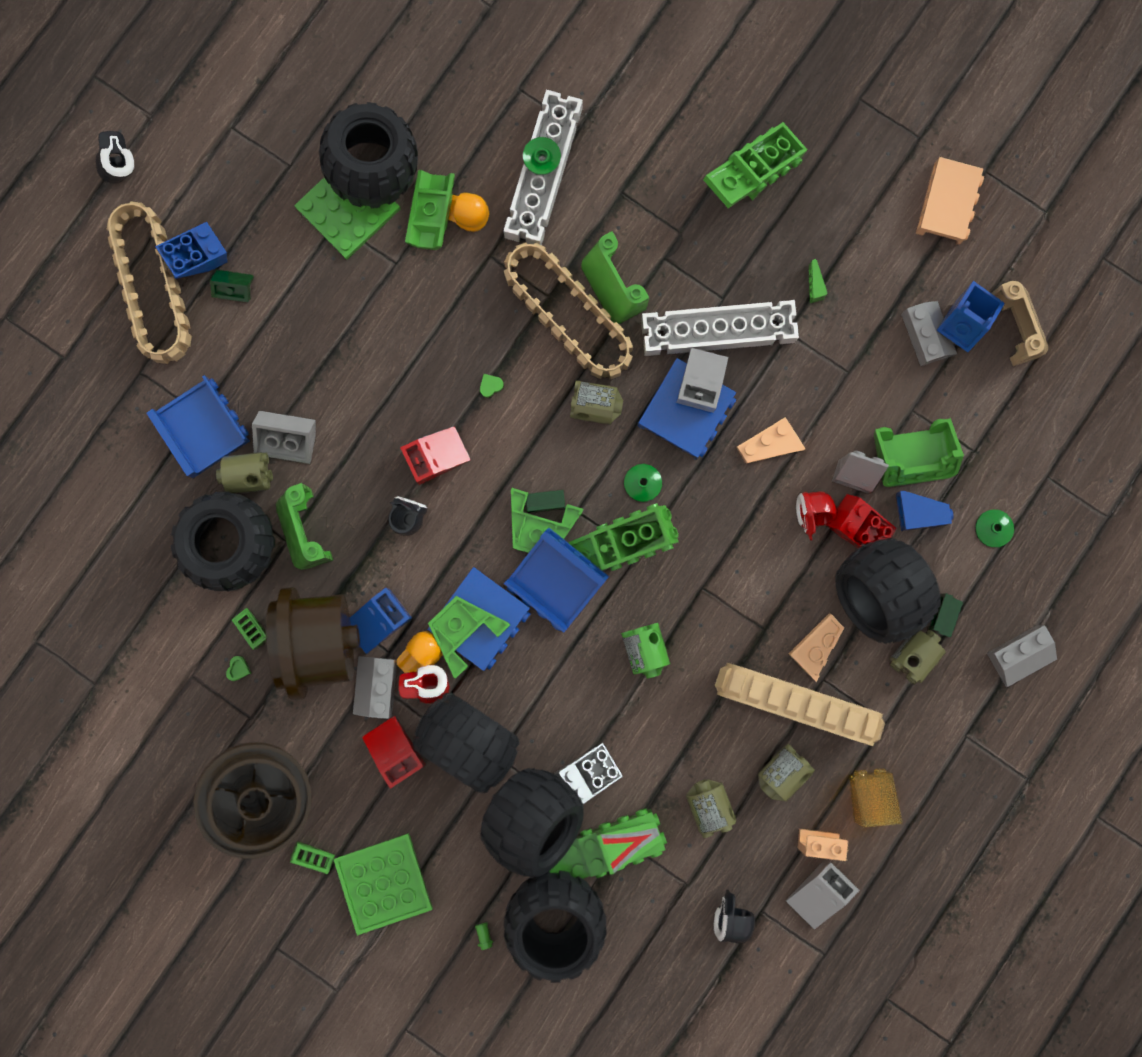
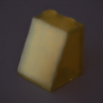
(874, 798)

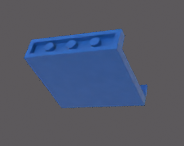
(681, 424)
(199, 427)
(556, 580)
(489, 596)

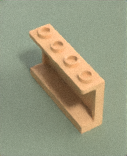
(950, 200)

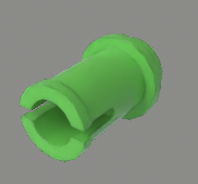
(483, 935)

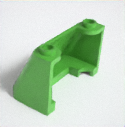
(609, 288)
(920, 454)
(303, 553)

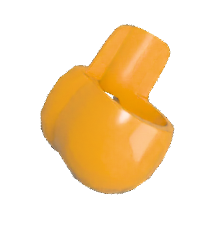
(469, 211)
(419, 652)

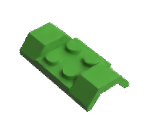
(430, 210)

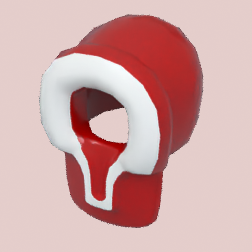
(814, 510)
(425, 684)

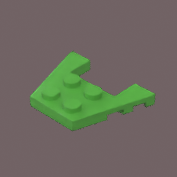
(529, 528)
(456, 624)

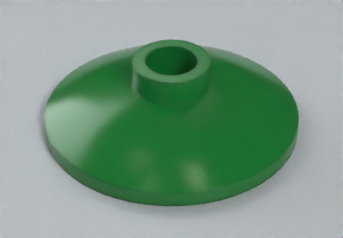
(541, 147)
(643, 492)
(986, 532)

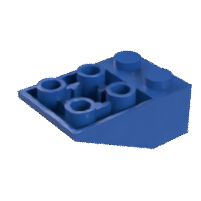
(193, 252)
(379, 619)

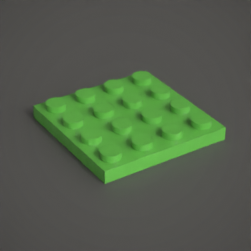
(340, 221)
(383, 884)

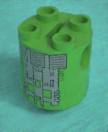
(646, 650)

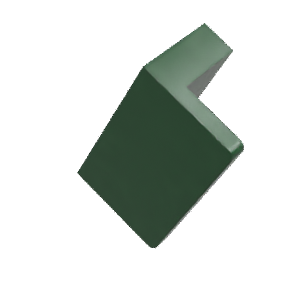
(231, 285)
(545, 501)
(947, 615)

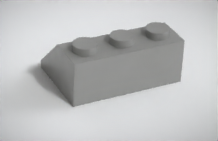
(922, 328)
(284, 436)
(1023, 654)
(375, 687)

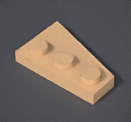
(772, 442)
(817, 645)

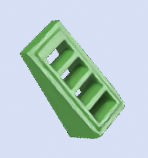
(816, 284)
(249, 638)
(307, 848)

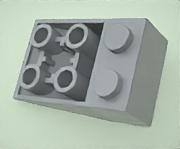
(702, 380)
(859, 471)
(590, 773)
(822, 894)

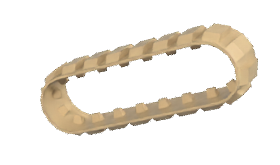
(115, 226)
(539, 251)
(800, 704)

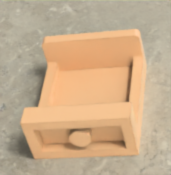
(822, 844)

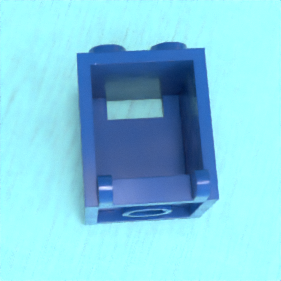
(970, 316)

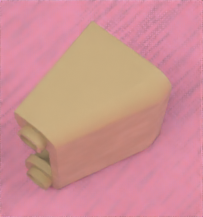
(1034, 341)

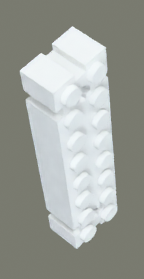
(536, 192)
(719, 328)

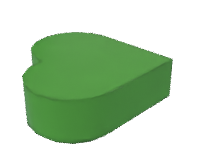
(490, 385)
(237, 669)

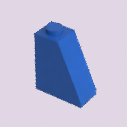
(921, 512)

